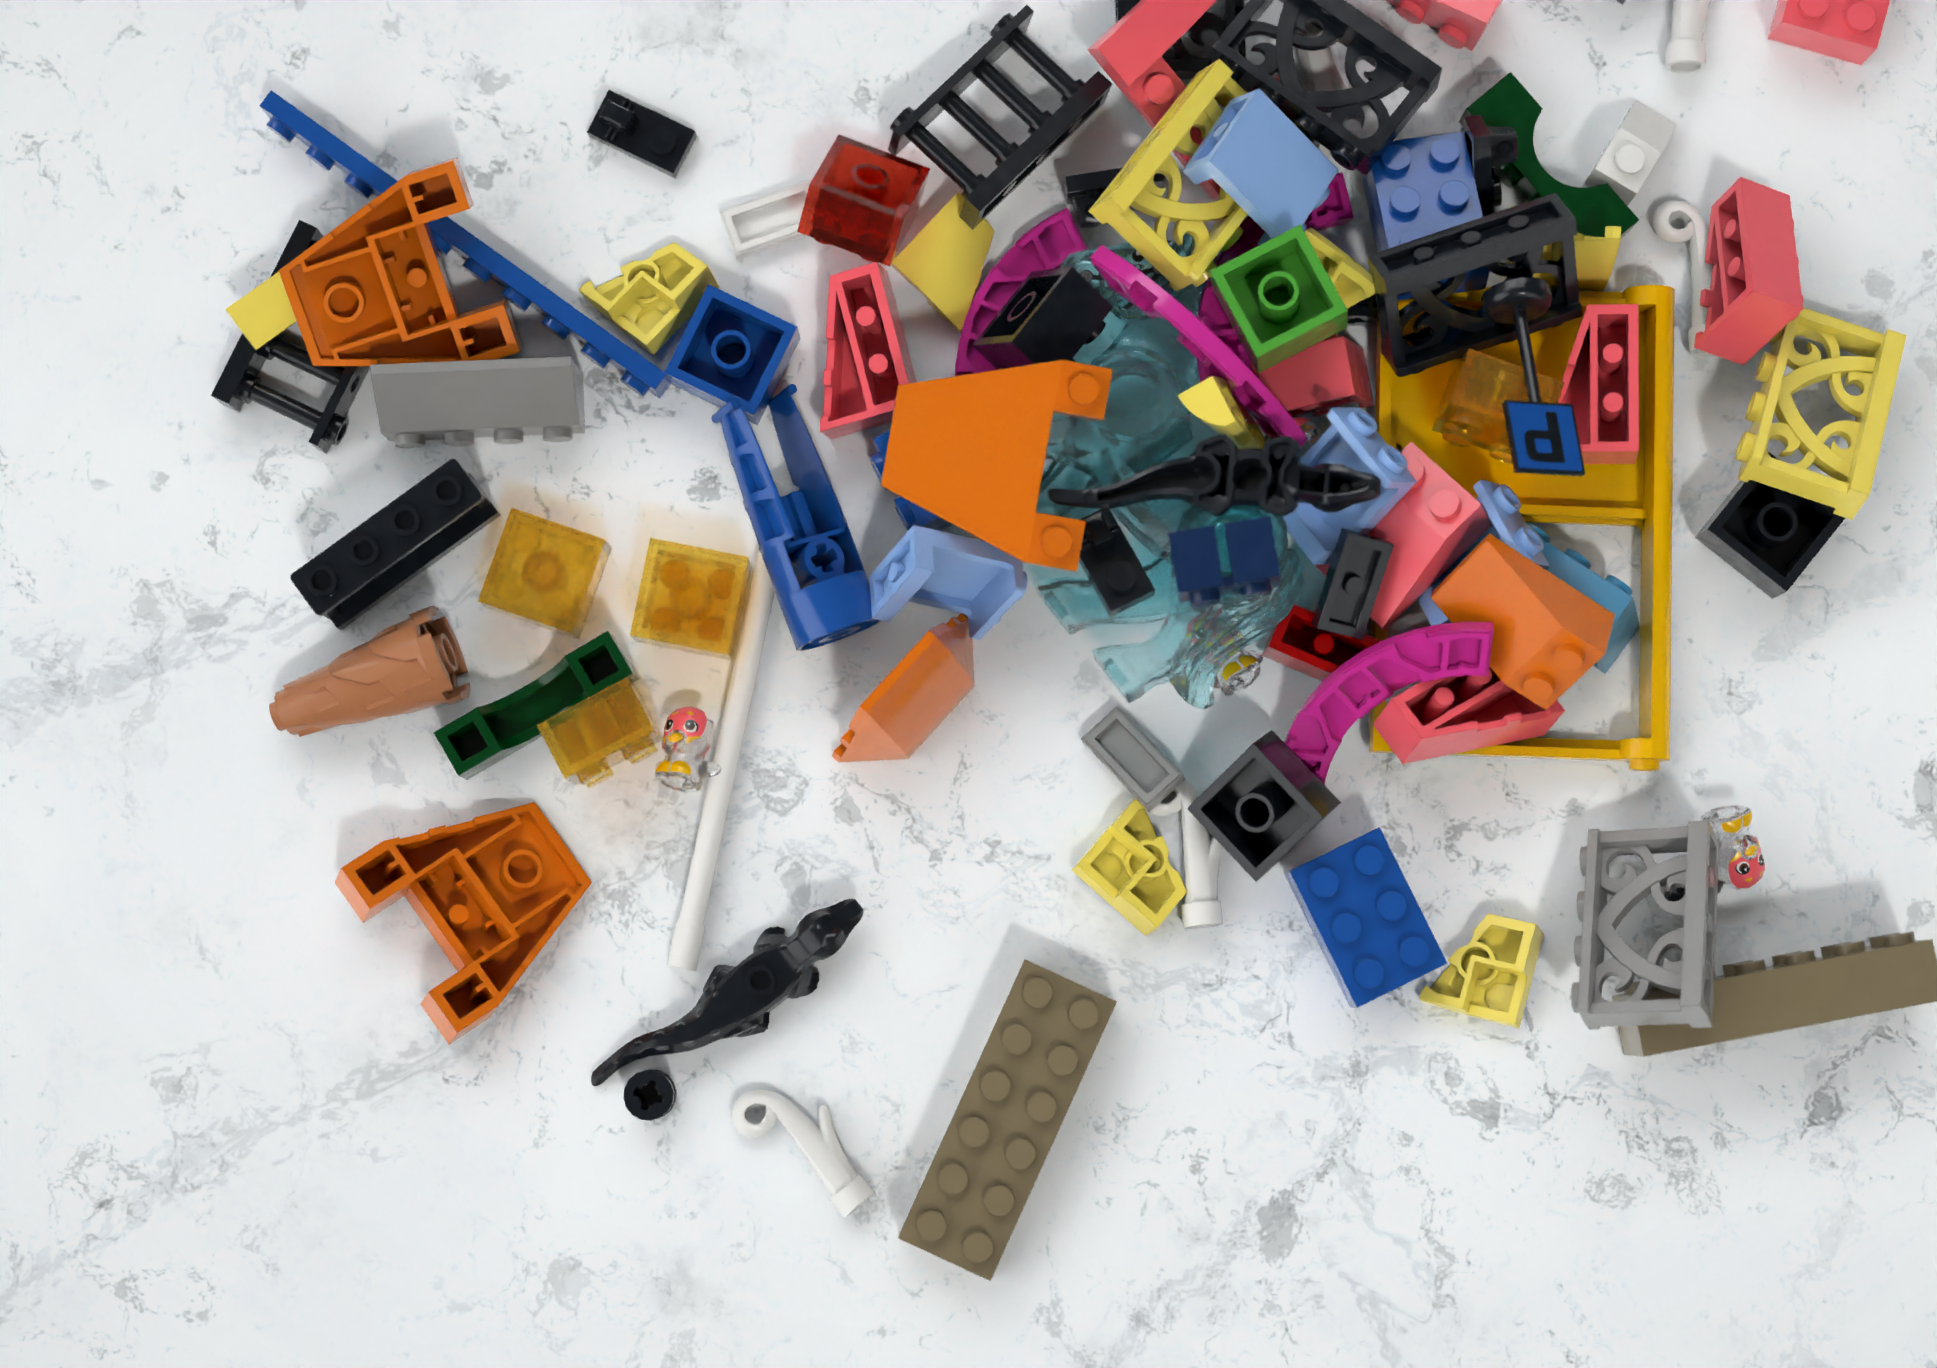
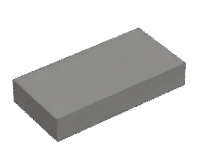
(1133, 759)

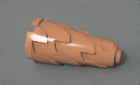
(389, 675)

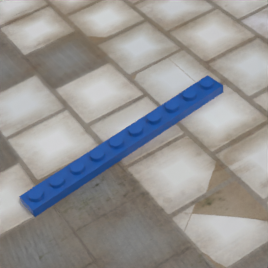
(480, 259)

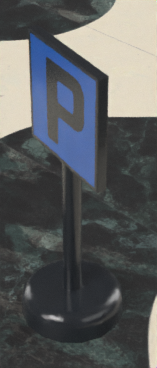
(1539, 433)

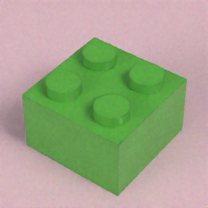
(1279, 299)

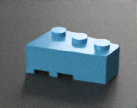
(1607, 592)

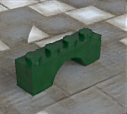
(1513, 106)
(511, 722)

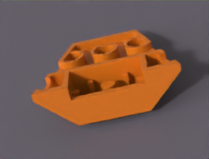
(913, 697)

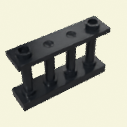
(1013, 161)
(242, 385)

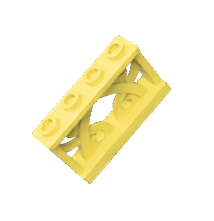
(1137, 189)
(1871, 371)

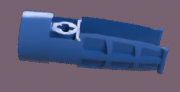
(799, 528)

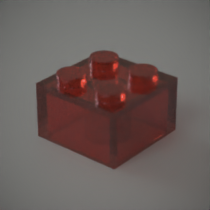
(863, 200)

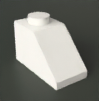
(1632, 151)

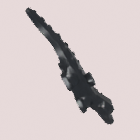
(1235, 478)
(740, 997)

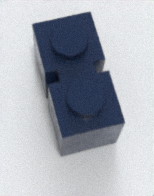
(1250, 556)

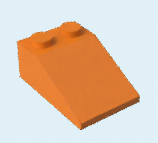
(1541, 625)

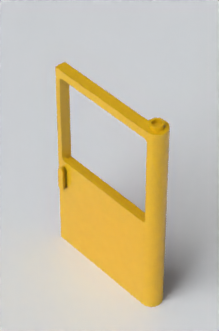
(1604, 496)

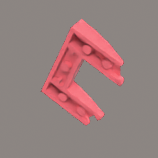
(1134, 60)

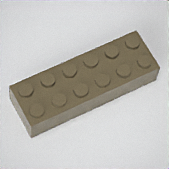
(1799, 992)
(1007, 1120)

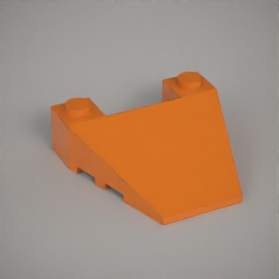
(380, 288)
(979, 448)
(484, 893)

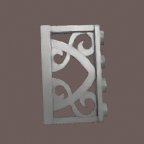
(1688, 977)

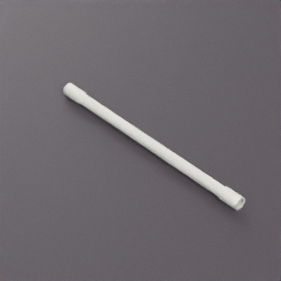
(690, 927)

